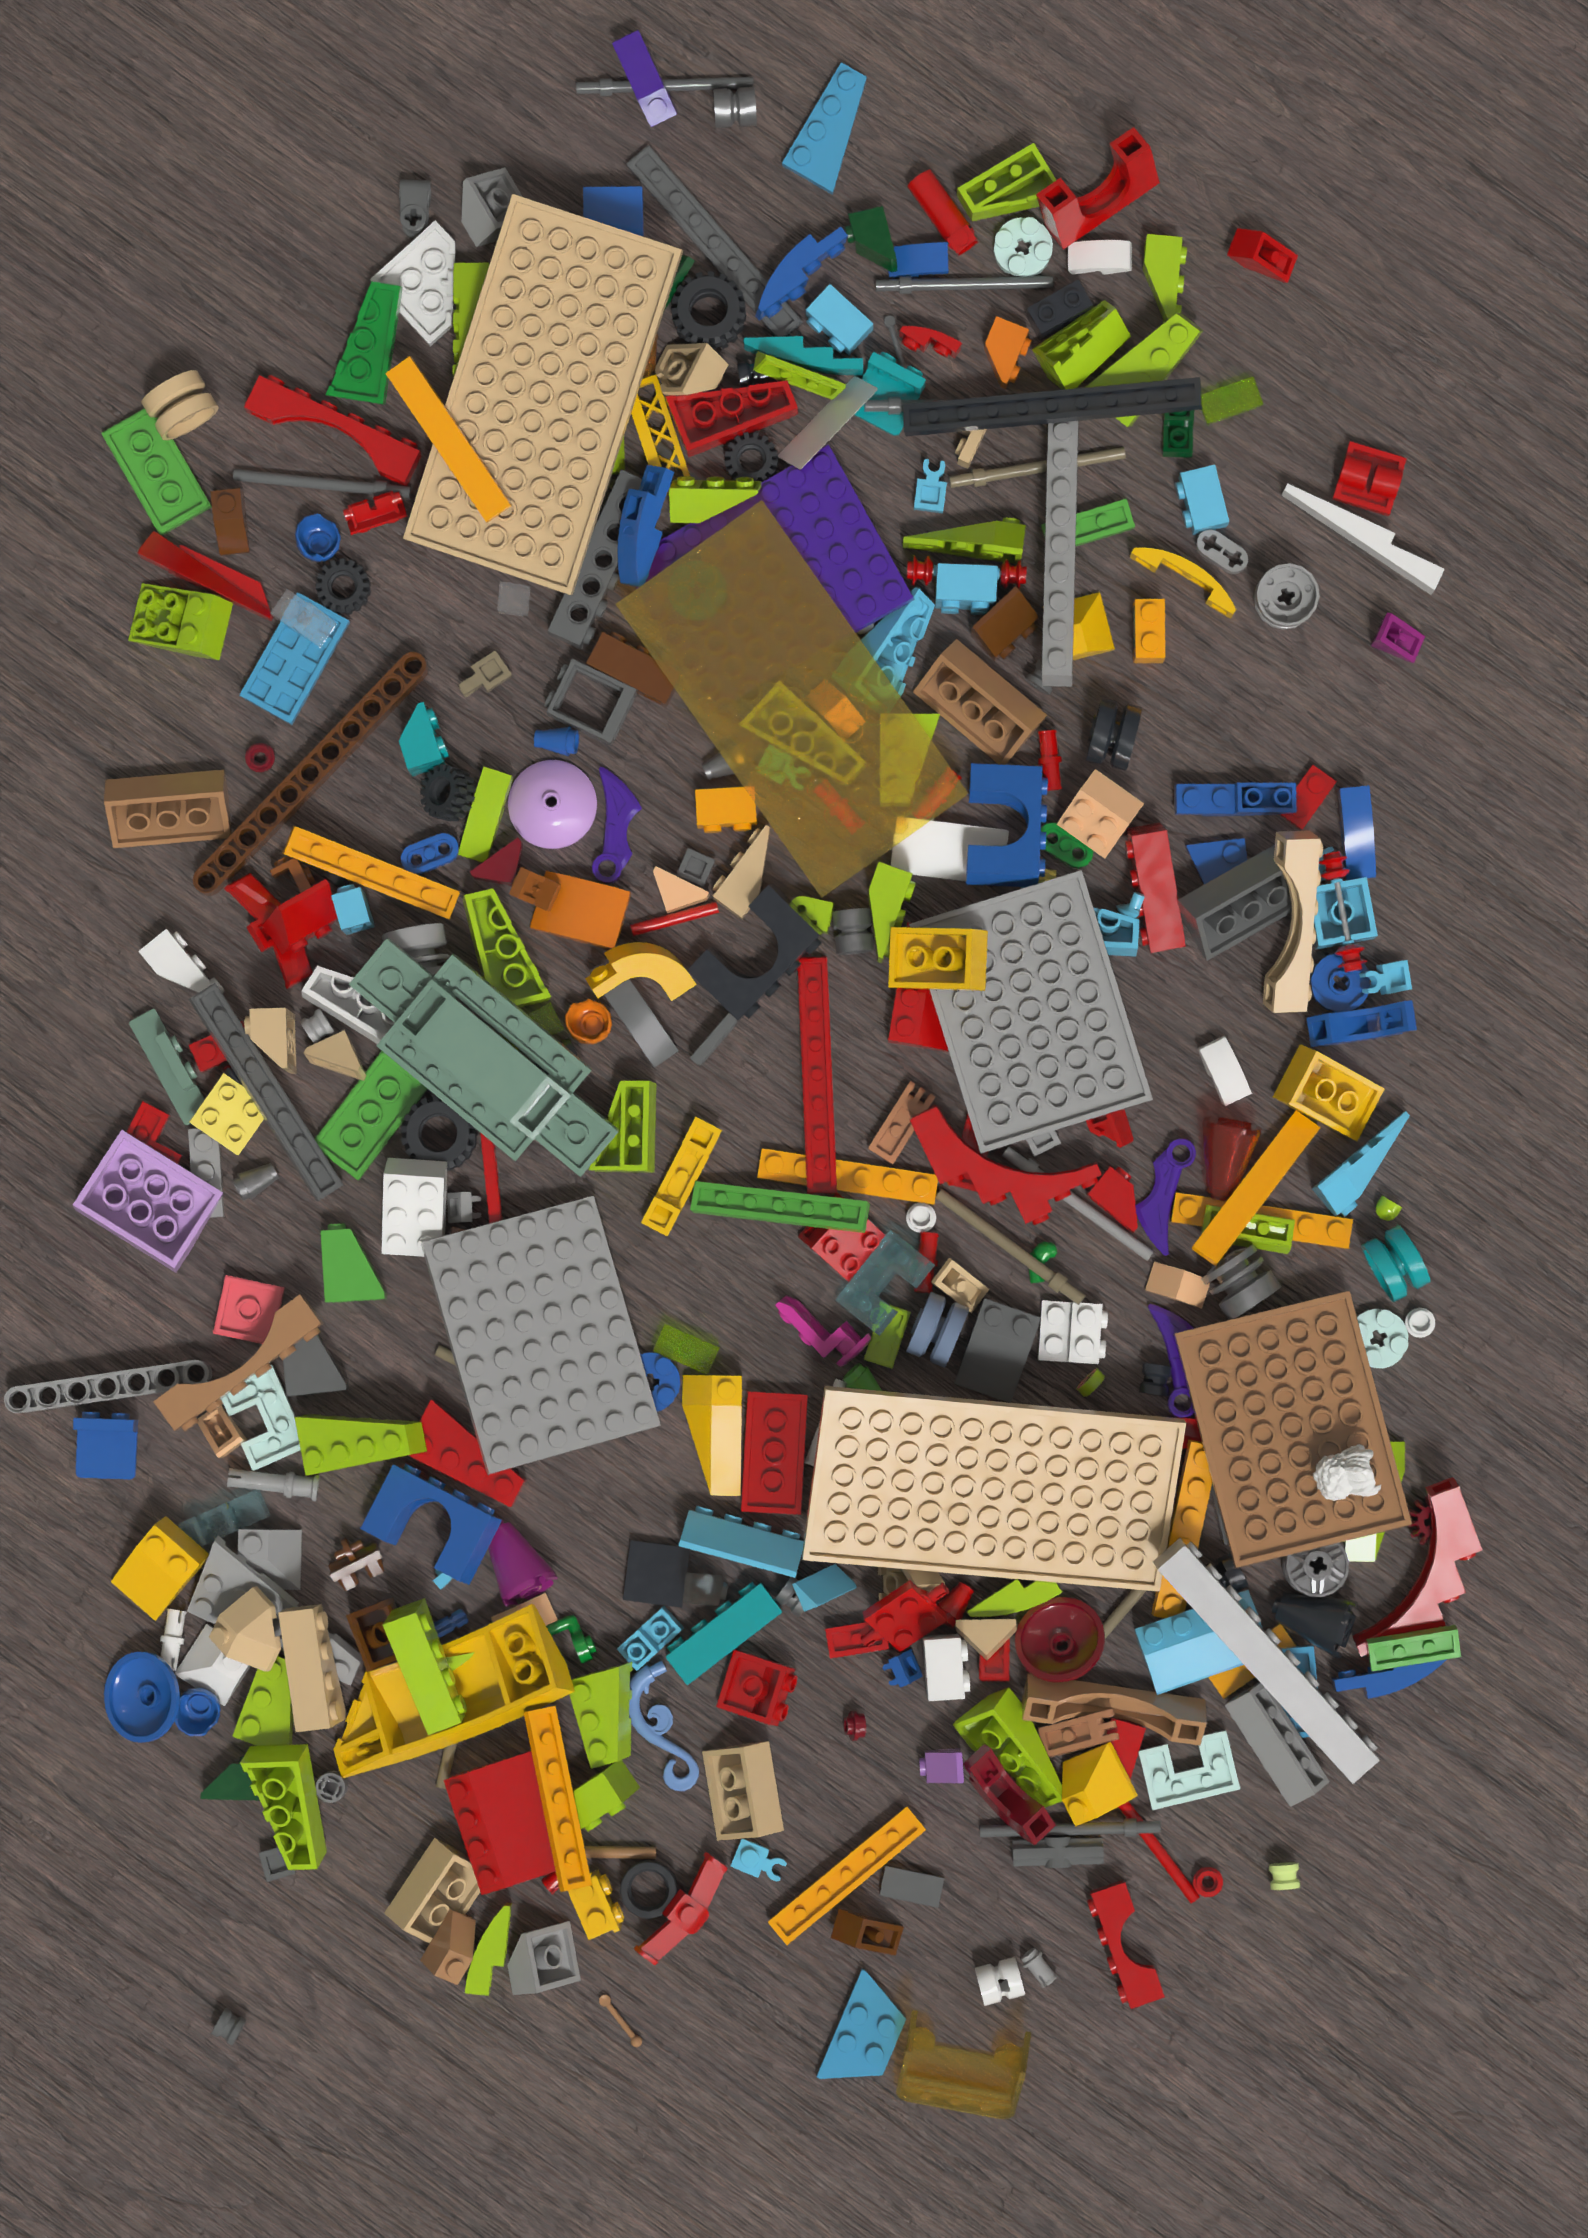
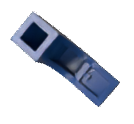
(1361, 1024)

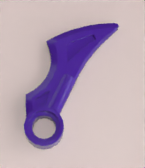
(620, 809)
(1156, 1208)
(1169, 1325)

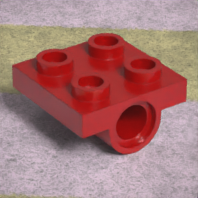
(1369, 478)

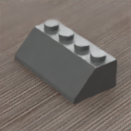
(1236, 904)

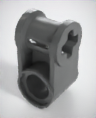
(414, 202)

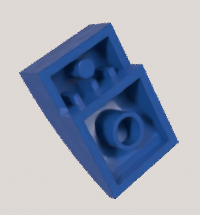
(615, 207)

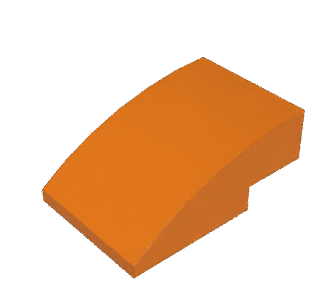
(584, 912)

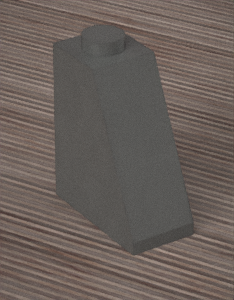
(312, 1370)

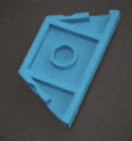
(864, 2033)

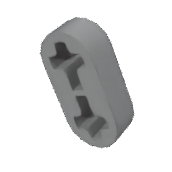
(1226, 546)

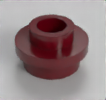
(258, 748)
(855, 1725)

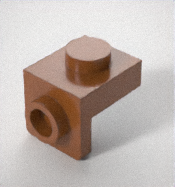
(302, 877)
(535, 889)

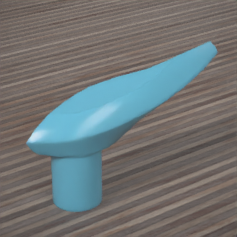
(1133, 908)

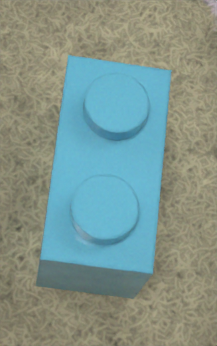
(838, 320)
(1202, 500)
(352, 909)

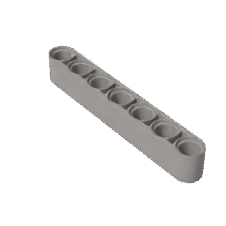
(93, 1386)

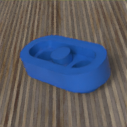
(429, 851)

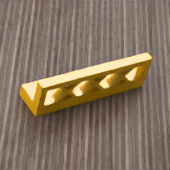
(645, 431)

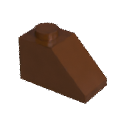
(230, 521)
(866, 1932)

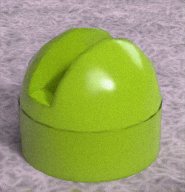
(1387, 1209)

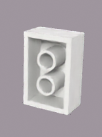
(413, 1205)
(944, 1667)

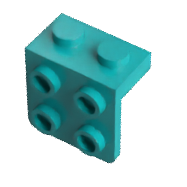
(891, 381)

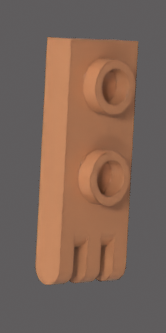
(897, 1127)
(1078, 1733)

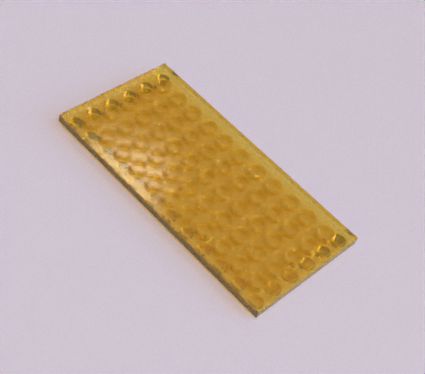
(792, 699)

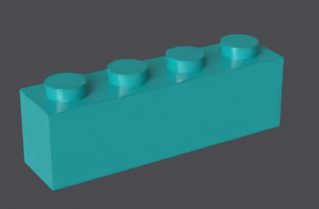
(724, 1633)

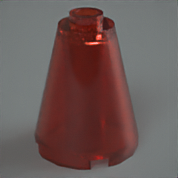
(1227, 1153)

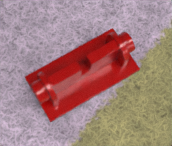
(362, 518)

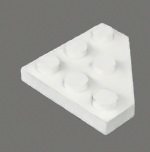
(426, 276)

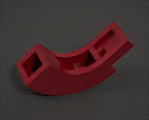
(1006, 1797)

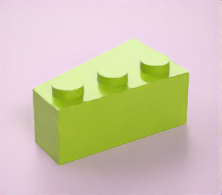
(1007, 186)
(635, 1117)
(267, 1709)

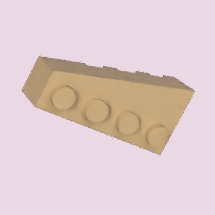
(311, 1669)

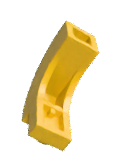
(641, 960)

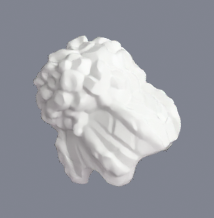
(1346, 1474)

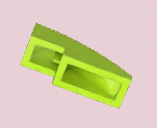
(485, 814)
(1015, 1598)
(489, 1953)

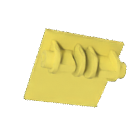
(228, 1115)

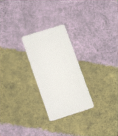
(827, 423)
(942, 849)

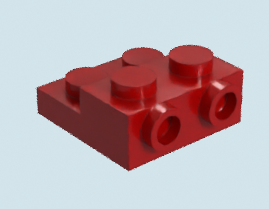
(757, 1688)

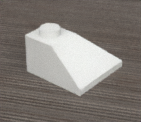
(210, 1669)

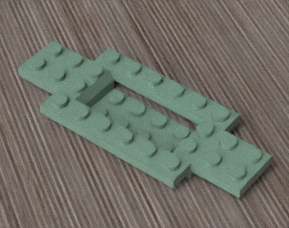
(475, 1066)

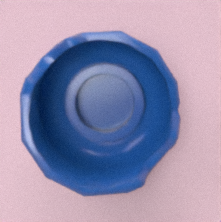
(317, 538)
(197, 1712)

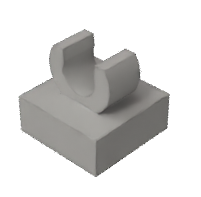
(461, 1207)

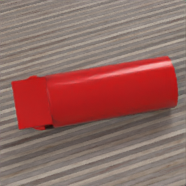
(943, 212)

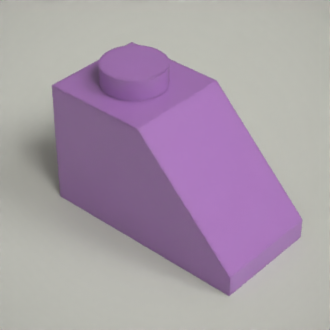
(942, 1766)

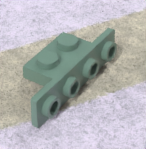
(168, 1064)

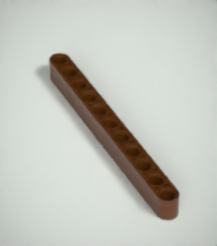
(307, 788)

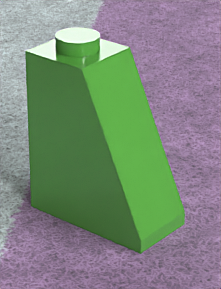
(346, 1268)

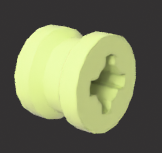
(1284, 1876)

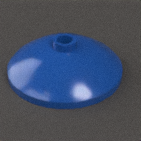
(131, 1698)

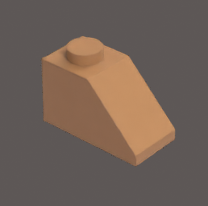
(451, 1947)

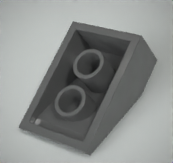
(997, 1350)

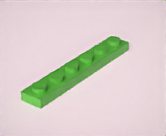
(780, 1207)

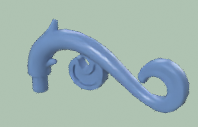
(638, 1683)

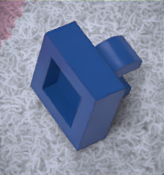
(904, 1668)

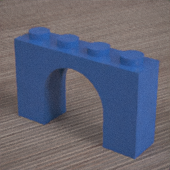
(1022, 790)
(470, 1524)

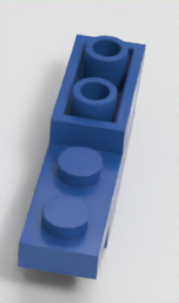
(790, 277)
(637, 532)
(1235, 799)
(1383, 1681)

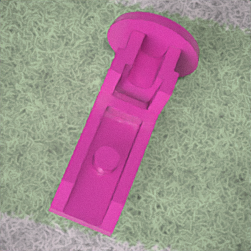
(814, 1334)

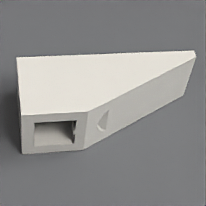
(173, 963)

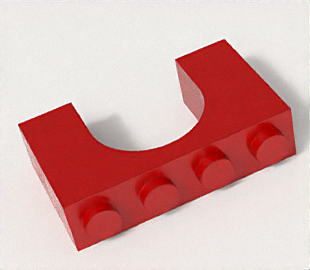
(1131, 177)

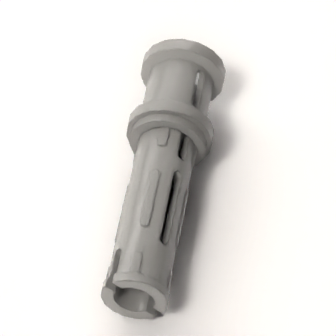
(288, 1484)

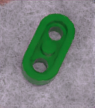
(1065, 845)

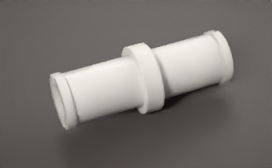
(172, 1637)

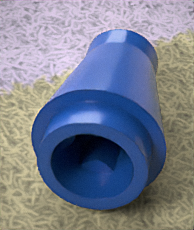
(558, 740)

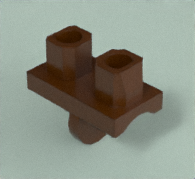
(352, 1558)

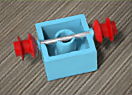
(966, 585)
(1343, 913)

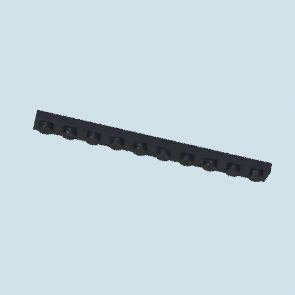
(1052, 406)

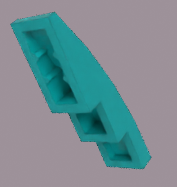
(813, 359)

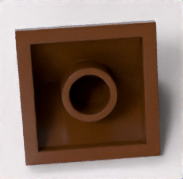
(370, 1633)

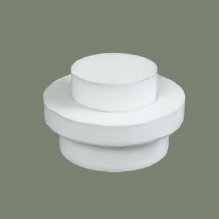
(921, 1217)
(1420, 1322)

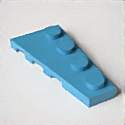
(824, 137)

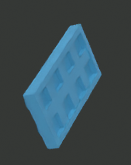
(291, 668)

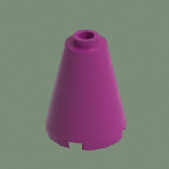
(518, 1566)

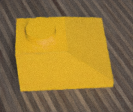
(1090, 627)
(1095, 1784)

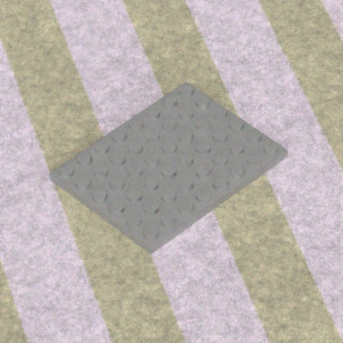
(1051, 1026)
(540, 1334)

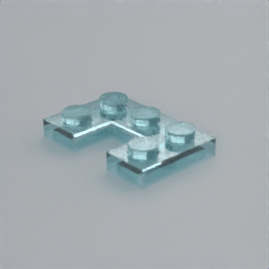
(863, 1291)

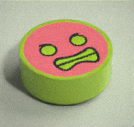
(1090, 1382)

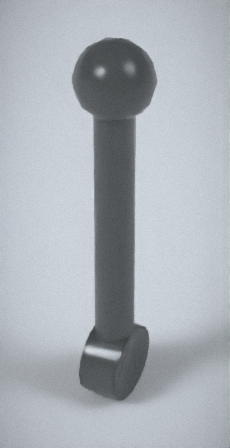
(889, 322)

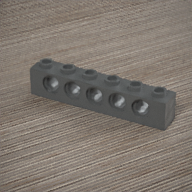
(582, 632)

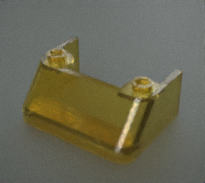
(959, 2077)

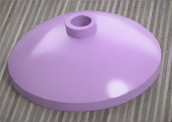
(556, 825)

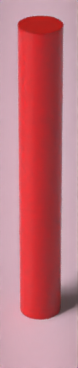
(674, 918)

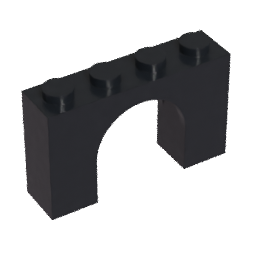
(795, 937)

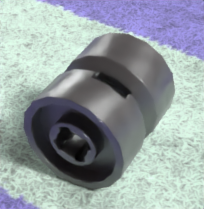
(735, 107)
(853, 932)

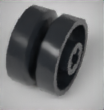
(1114, 734)

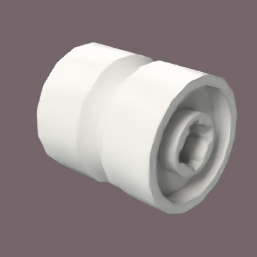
(993, 1990)

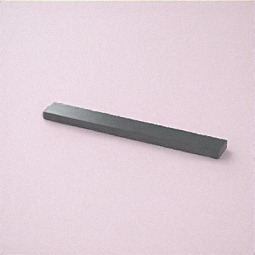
(708, 236)
(266, 1092)

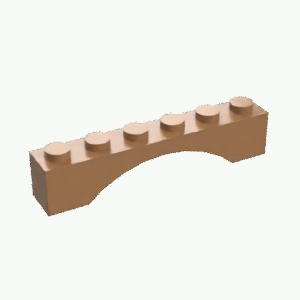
(290, 1325)
(1172, 1716)

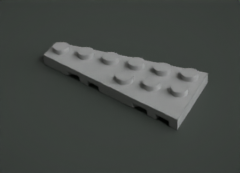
(230, 1577)

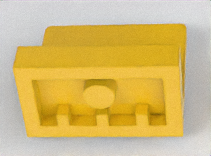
(596, 1908)

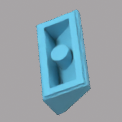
(822, 1587)

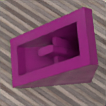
(1398, 638)

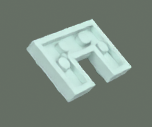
(276, 1413)
(1211, 1779)

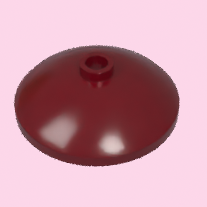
(1058, 1624)

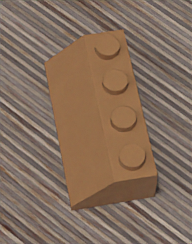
(979, 703)
(167, 808)

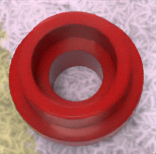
(1210, 1891)

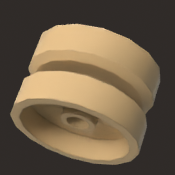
(179, 405)

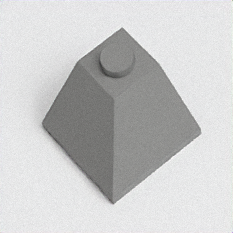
(486, 204)
(273, 1553)
(544, 1960)

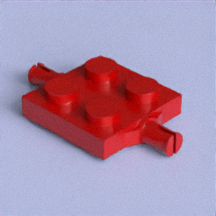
(905, 1615)

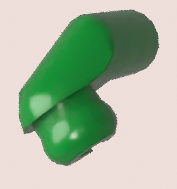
(1042, 1252)

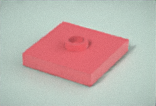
(247, 1309)

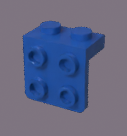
(106, 1446)

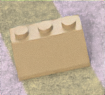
(275, 1034)
(743, 1791)
(435, 1885)

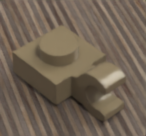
(487, 673)

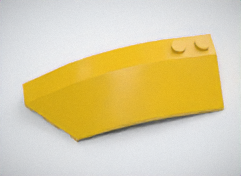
(510, 1673)

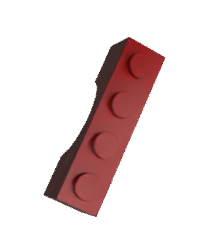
(1138, 1981)

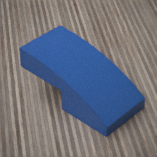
(921, 259)

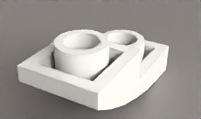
(1100, 255)
(1224, 1070)

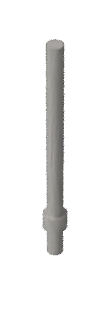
(1084, 1208)

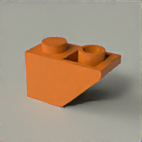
(1003, 348)

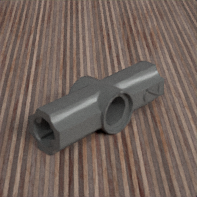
(1058, 1852)

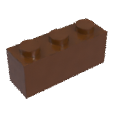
(631, 667)

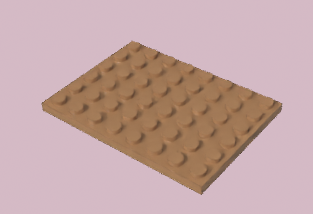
(1269, 1406)

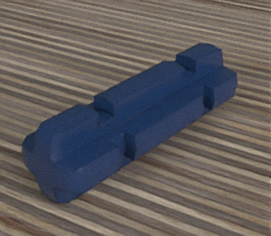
(447, 1623)

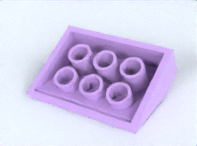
(148, 1201)

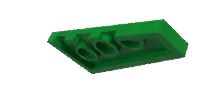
(369, 347)

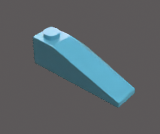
(896, 637)
(1350, 1178)

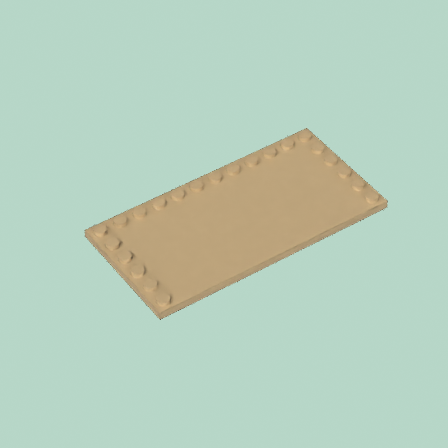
(546, 390)
(992, 1488)

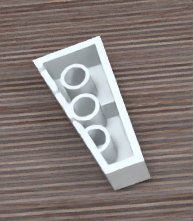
(336, 997)

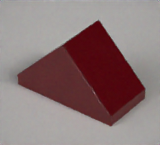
(501, 866)

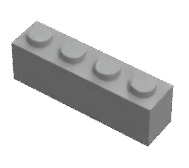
(1277, 1744)

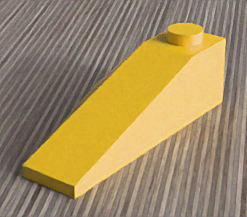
(715, 1422)

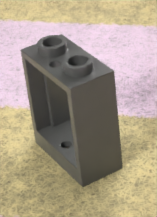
(618, 715)

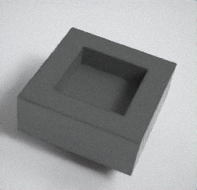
(695, 868)
(274, 1864)

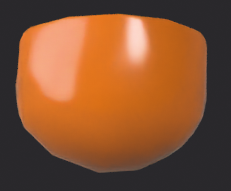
(588, 1022)

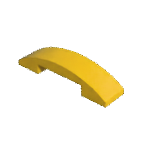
(1152, 558)
(681, 1176)

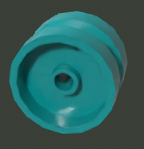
(1399, 1261)

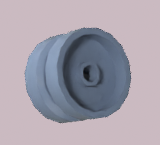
(937, 1329)

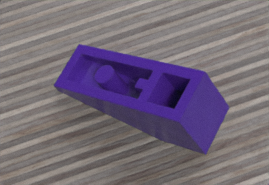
(644, 78)

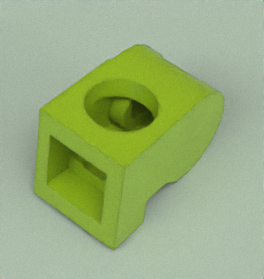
(816, 910)

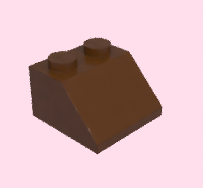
(1005, 625)

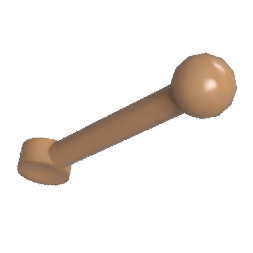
(605, 2001)

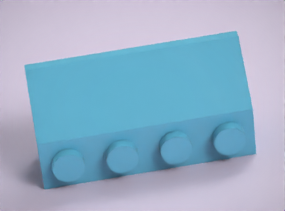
(741, 1542)
(1185, 1649)

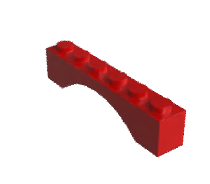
(279, 405)

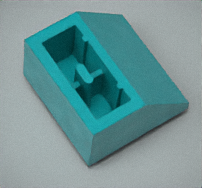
(419, 742)

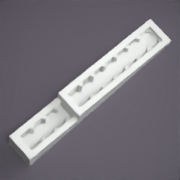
(1368, 537)

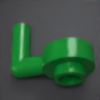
(583, 1645)

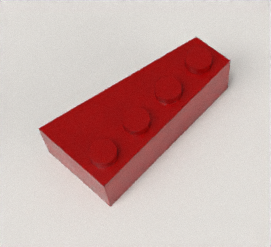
(457, 1454)

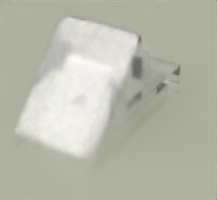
(303, 618)

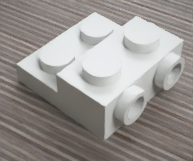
(1072, 1332)

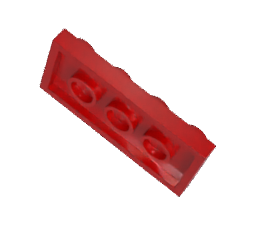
(774, 1453)

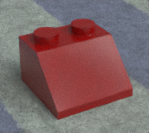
(302, 918)

